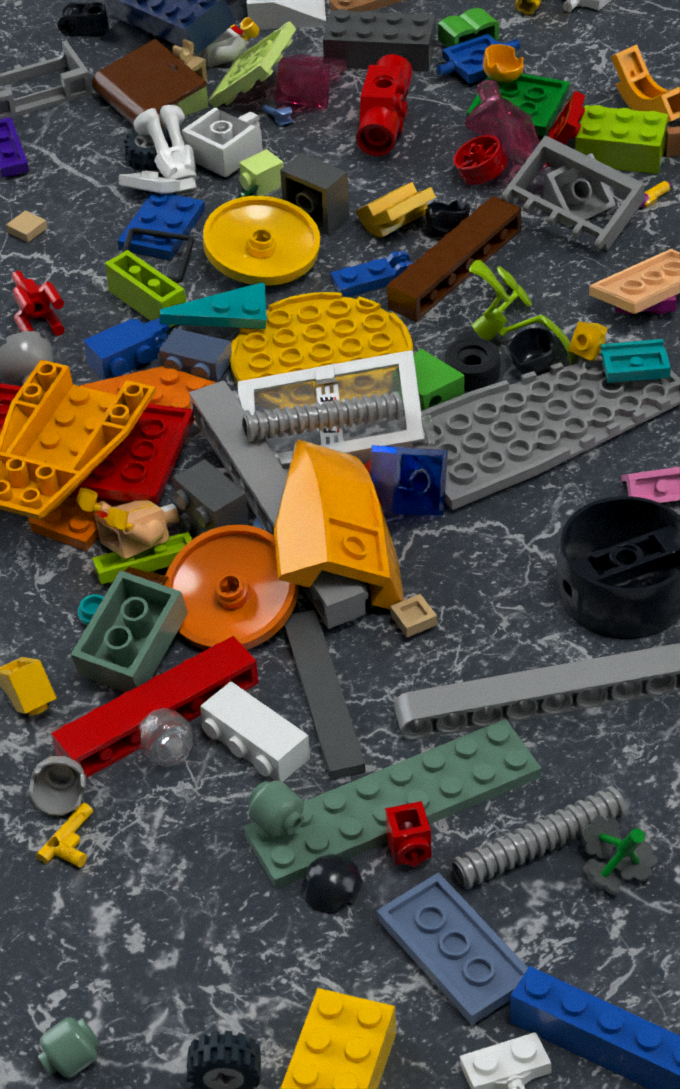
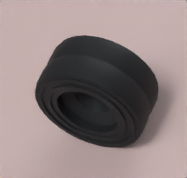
(478, 352)

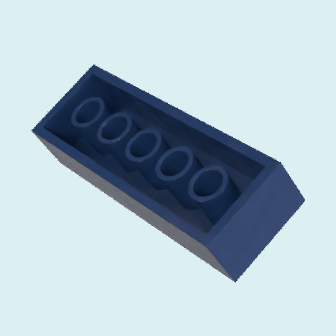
(177, 19)

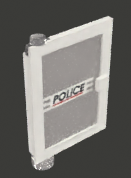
(343, 381)

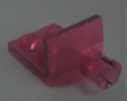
(306, 79)
(505, 121)

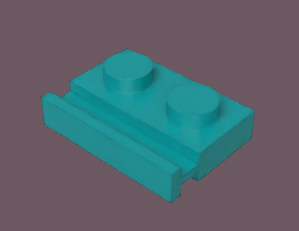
(635, 361)

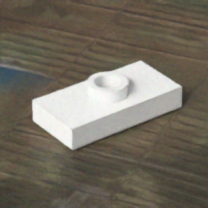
(149, 182)

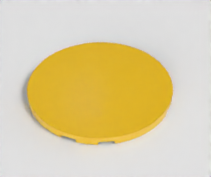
(314, 333)

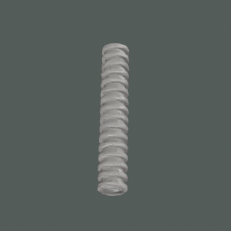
(322, 416)
(536, 838)

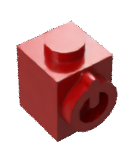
(408, 834)

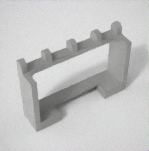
(74, 84)
(560, 155)

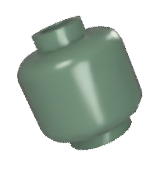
(276, 808)
(68, 1047)

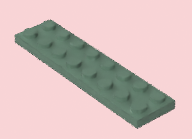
(354, 814)

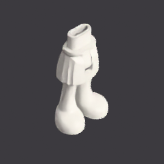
(172, 162)

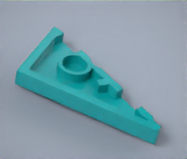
(233, 308)

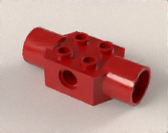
(383, 104)

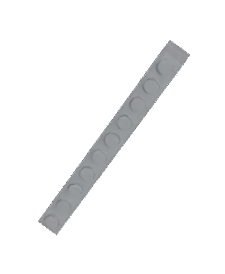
(263, 479)

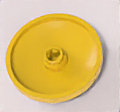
(261, 240)

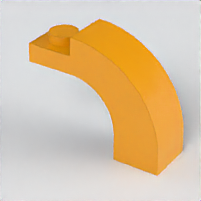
(640, 89)

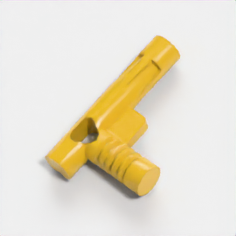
(67, 840)

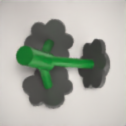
(632, 859)

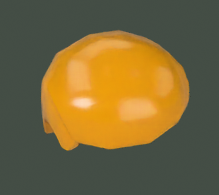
(501, 63)

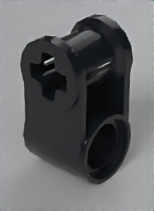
(88, 19)

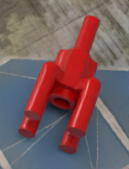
(35, 303)

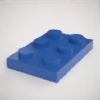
(165, 214)

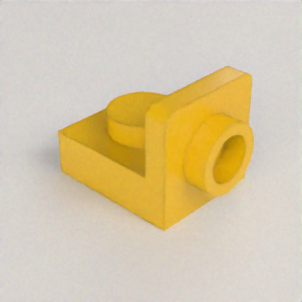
(588, 340)

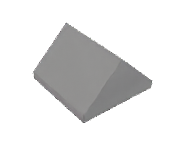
(577, 192)

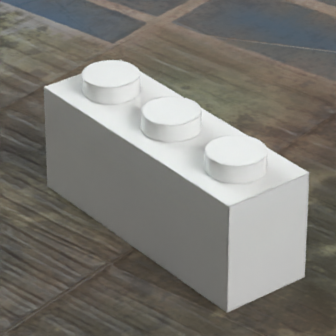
(255, 732)

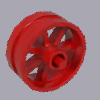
(480, 160)

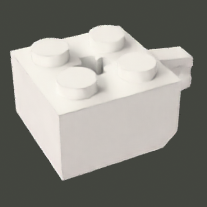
(223, 140)

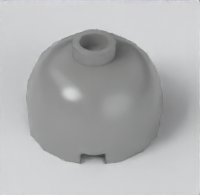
(22, 355)

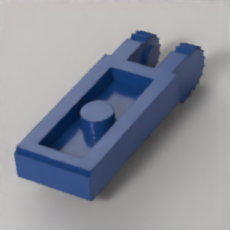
(370, 275)

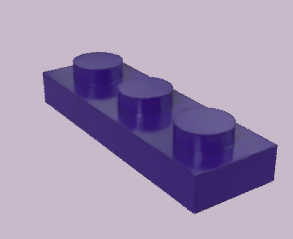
(11, 152)

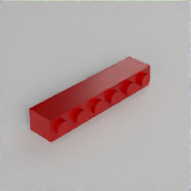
(113, 729)

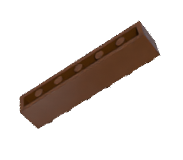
(449, 260)

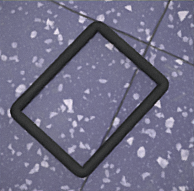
(190, 239)

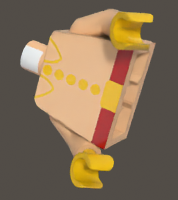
(129, 526)

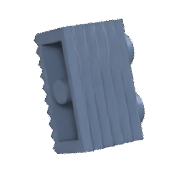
(196, 354)

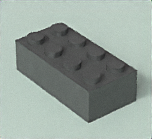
(370, 35)

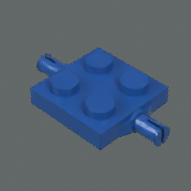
(468, 57)

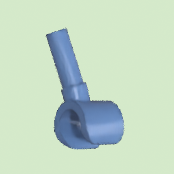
(281, 116)

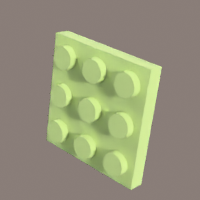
(253, 65)

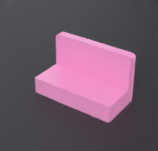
(655, 485)

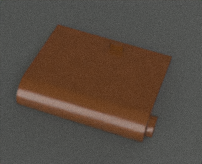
(145, 81)

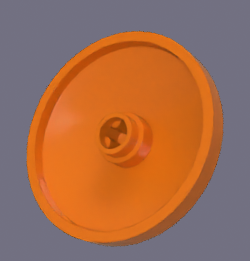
(231, 587)

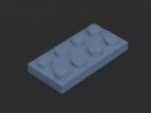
(453, 947)

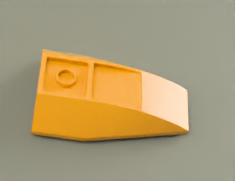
(60, 436)
(334, 524)

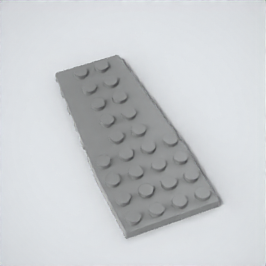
(532, 425)

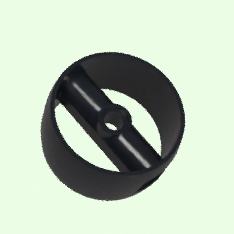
(602, 587)

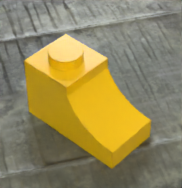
(27, 685)

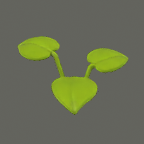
(493, 320)

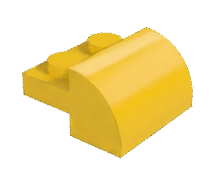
(394, 209)

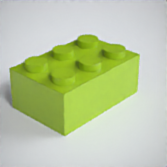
(623, 138)

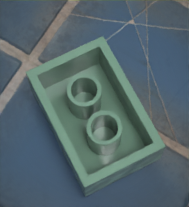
(129, 632)

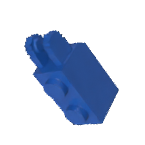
(125, 347)

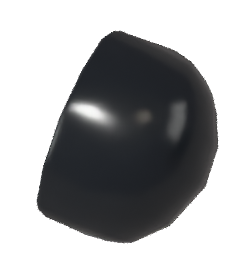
(445, 217)
(532, 350)
(331, 883)

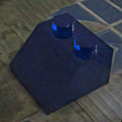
(410, 479)

